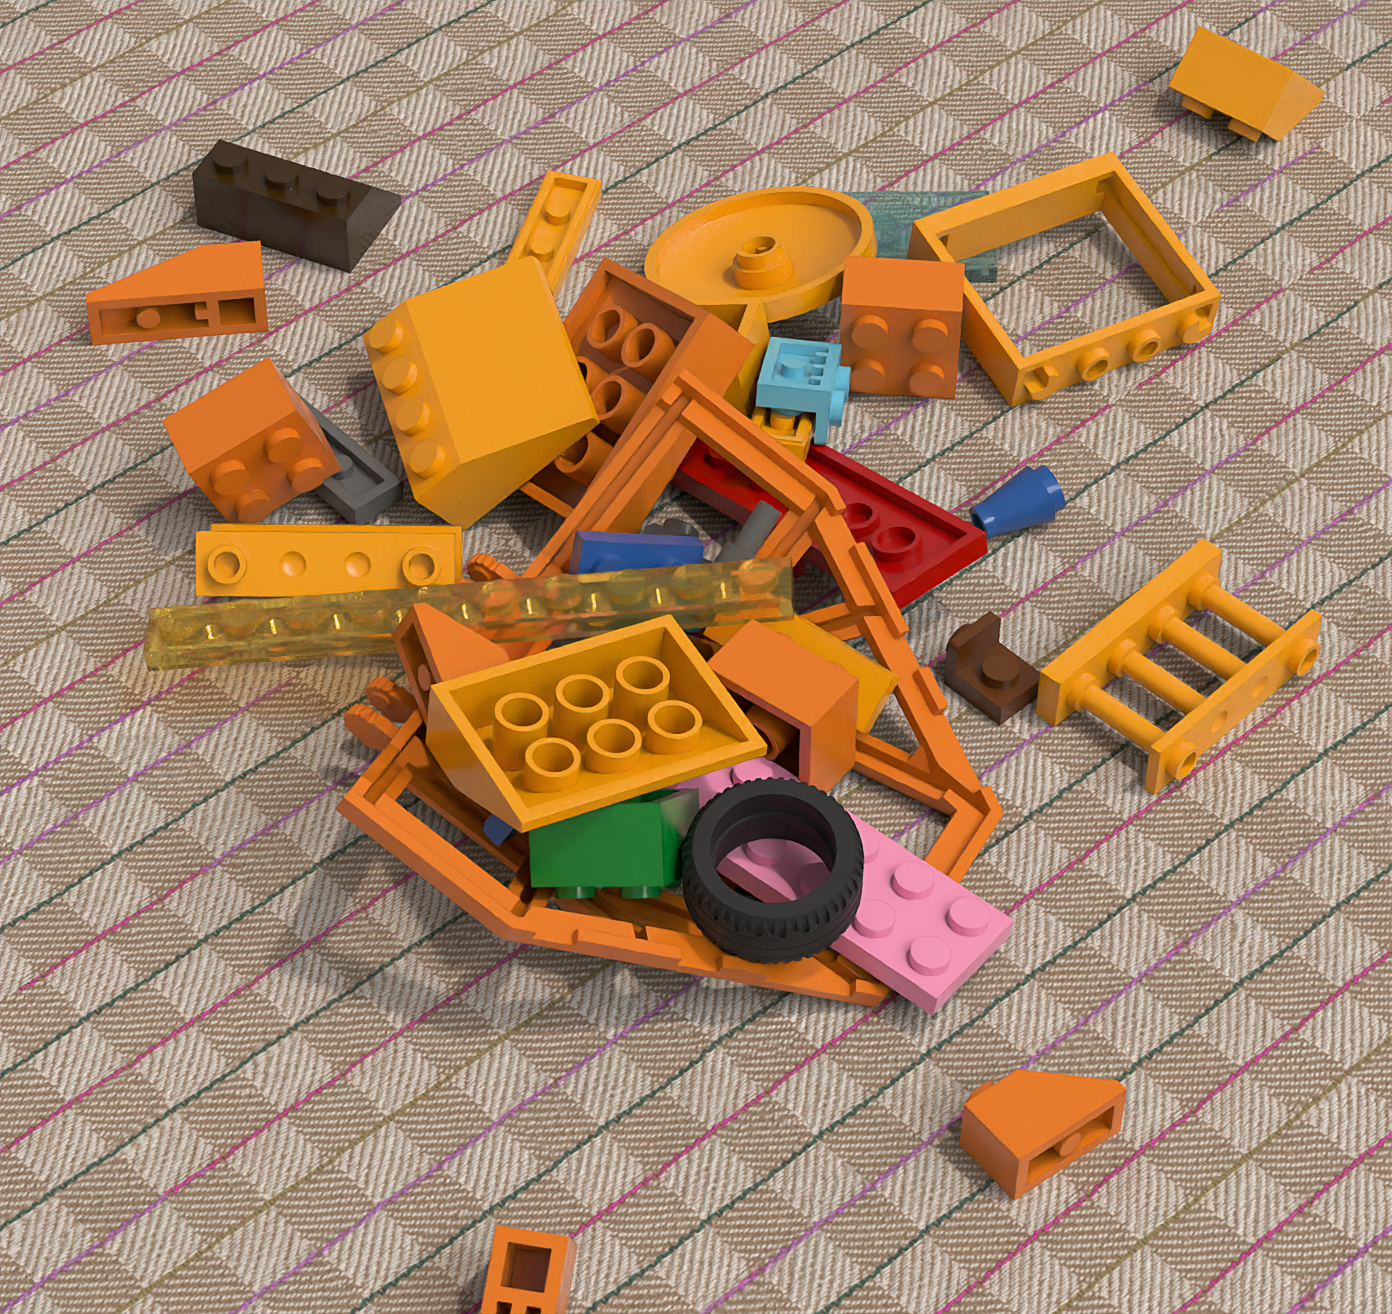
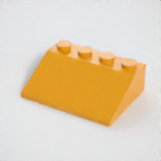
(479, 388)
(587, 725)

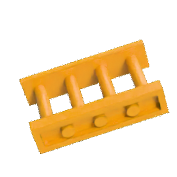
(324, 558)
(1157, 616)

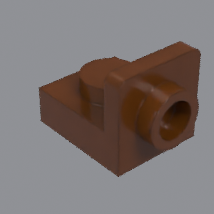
(988, 671)

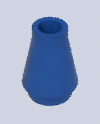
(1019, 503)

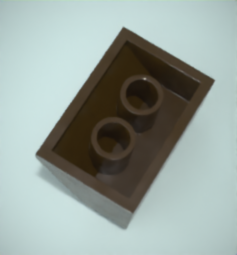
(289, 206)

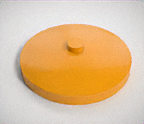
(765, 245)

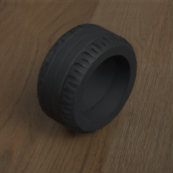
(775, 811)

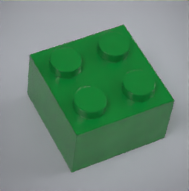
(619, 845)

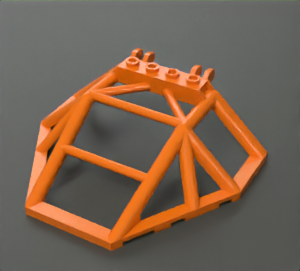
(606, 923)

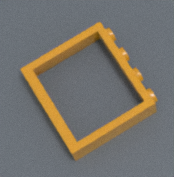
(1042, 205)

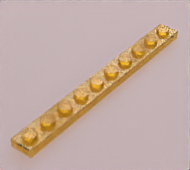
(494, 609)

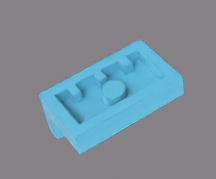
(803, 379)

